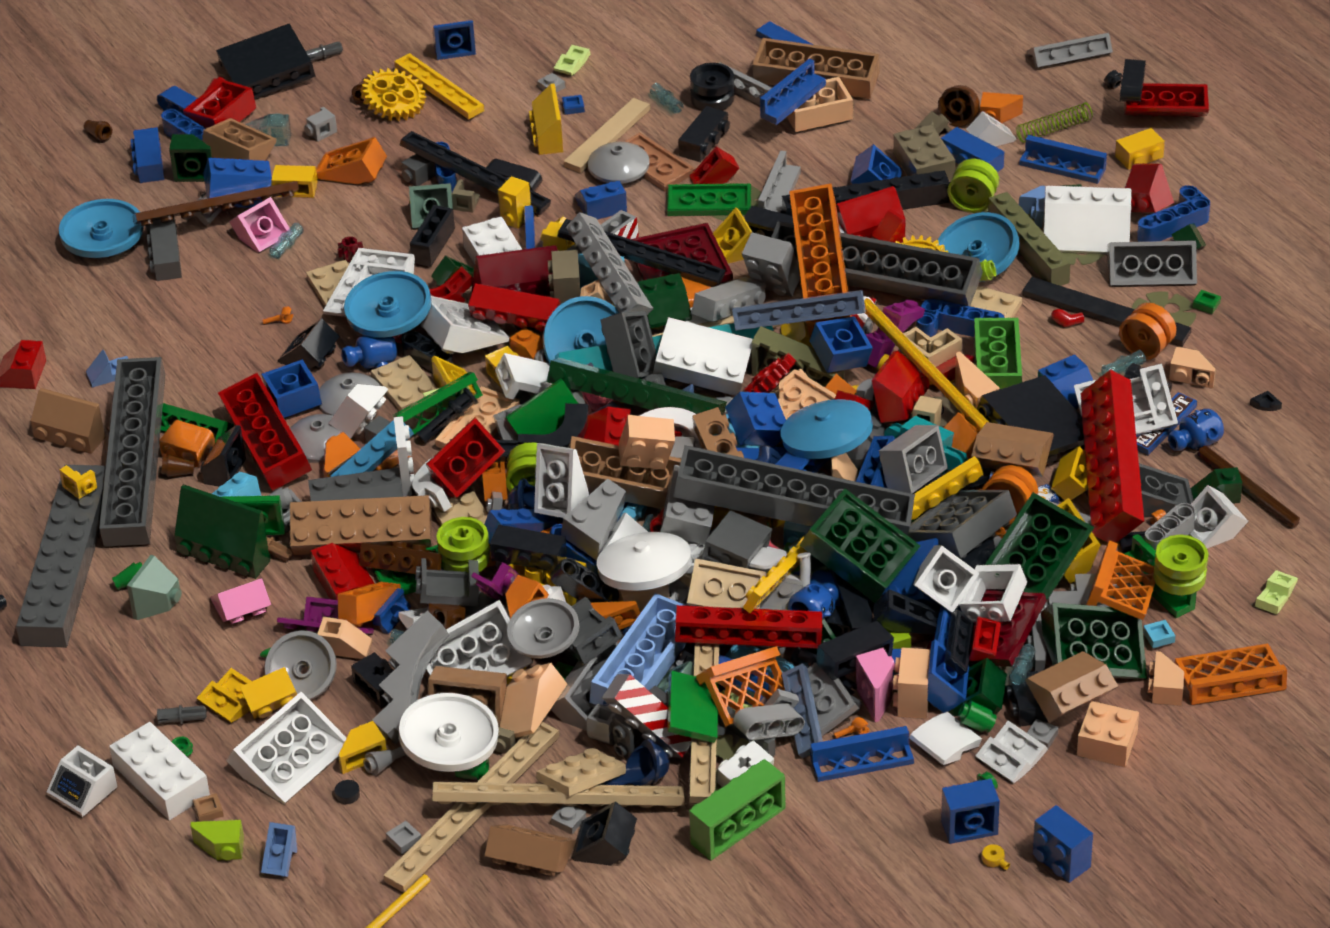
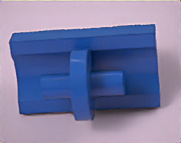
(387, 615)

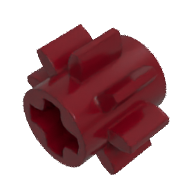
(348, 248)

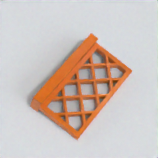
(1107, 576)
(736, 669)
(1232, 682)

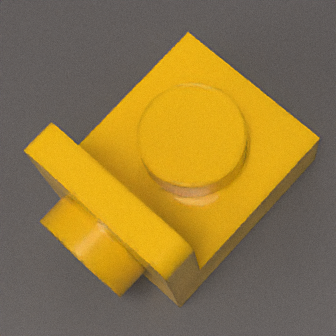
(76, 483)

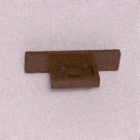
(398, 557)

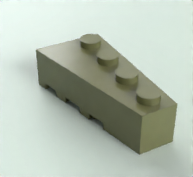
(771, 345)

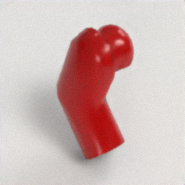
(1065, 319)

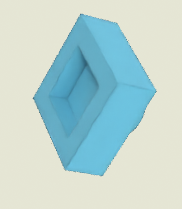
(1159, 633)

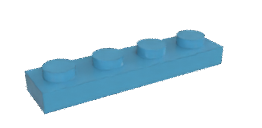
(372, 453)

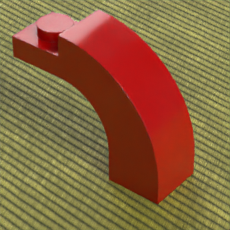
(454, 286)

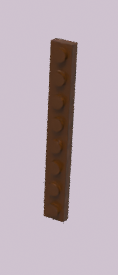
(207, 205)

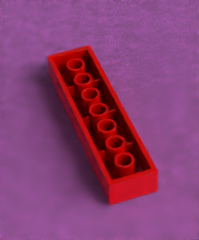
(1112, 457)

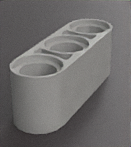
(1177, 521)
(768, 721)

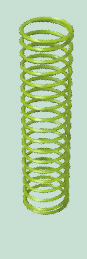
(1082, 113)

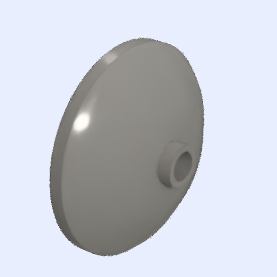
(618, 162)
(338, 387)
(312, 435)
(543, 628)
(303, 650)

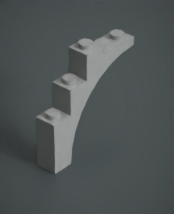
(1078, 595)
(410, 659)

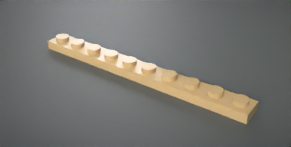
(703, 752)
(544, 795)
(462, 816)

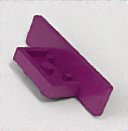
(499, 585)
(314, 612)

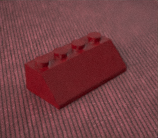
(515, 270)

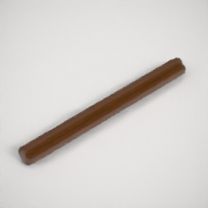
(1252, 488)

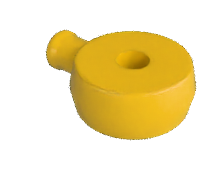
(994, 856)

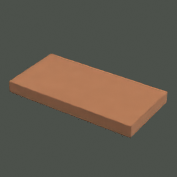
(664, 166)

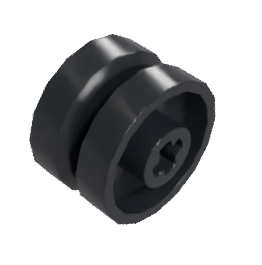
(712, 86)

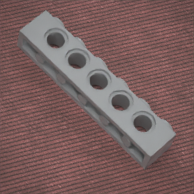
(607, 264)

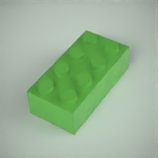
(998, 350)
(737, 809)

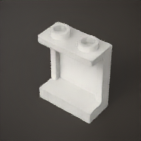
(522, 374)

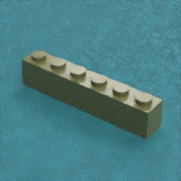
(1033, 243)

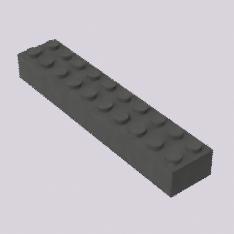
(902, 268)
(132, 452)
(778, 489)
(62, 565)

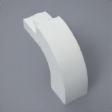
(682, 420)
(425, 485)

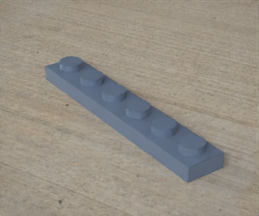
(799, 310)

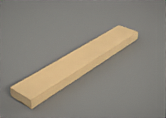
(608, 133)

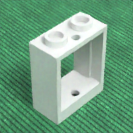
(1009, 578)

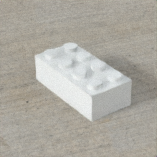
(489, 238)
(159, 770)

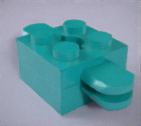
(953, 456)

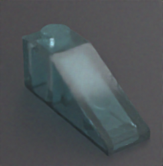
(275, 125)

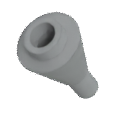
(379, 760)

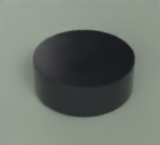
(347, 791)

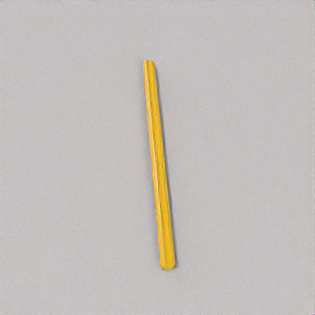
(924, 365)

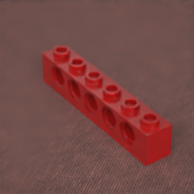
(740, 627)

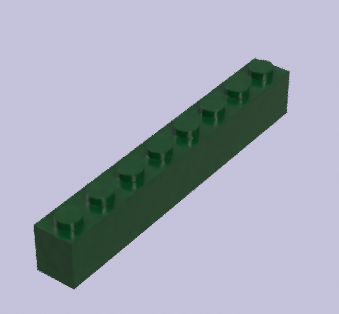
(628, 388)

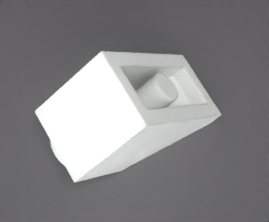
(990, 130)

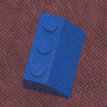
(234, 176)

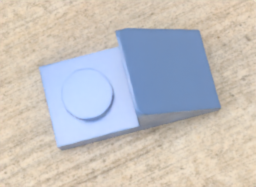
(1033, 204)
(102, 370)
(278, 849)

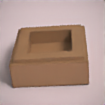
(208, 807)

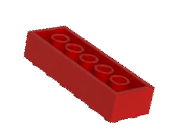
(265, 431)

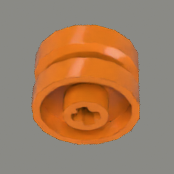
(1148, 330)
(1017, 481)

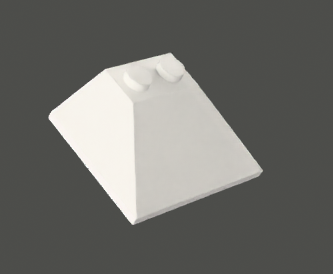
(363, 265)
(1150, 400)

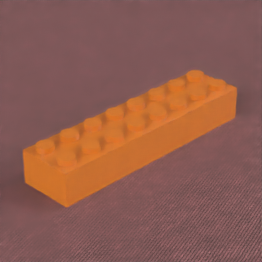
(818, 244)

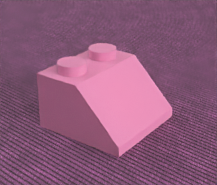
(260, 225)
(241, 600)
(875, 681)

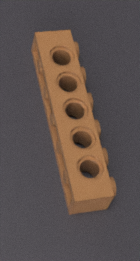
(711, 423)

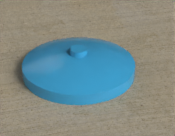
(100, 228)
(983, 237)
(387, 304)
(576, 325)
(826, 429)

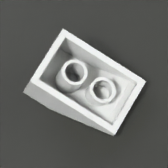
(558, 480)

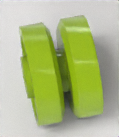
(973, 185)
(521, 464)
(462, 541)
(1180, 564)

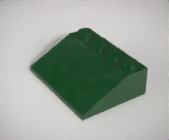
(221, 532)
(1043, 543)
(859, 545)
(1098, 631)

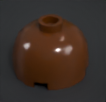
(959, 105)

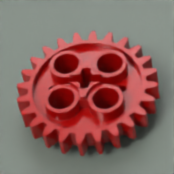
(770, 376)

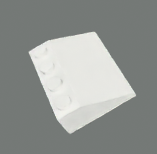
(1086, 218)
(457, 331)
(703, 356)
(480, 644)
(288, 749)

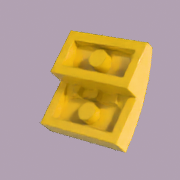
(226, 696)

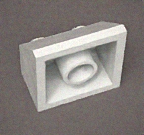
(1215, 518)
(945, 577)

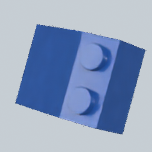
(904, 581)

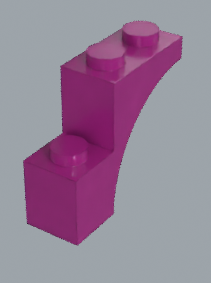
(902, 316)

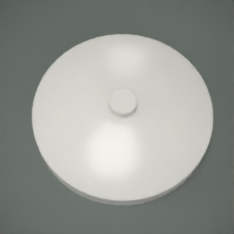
(644, 561)
(448, 732)

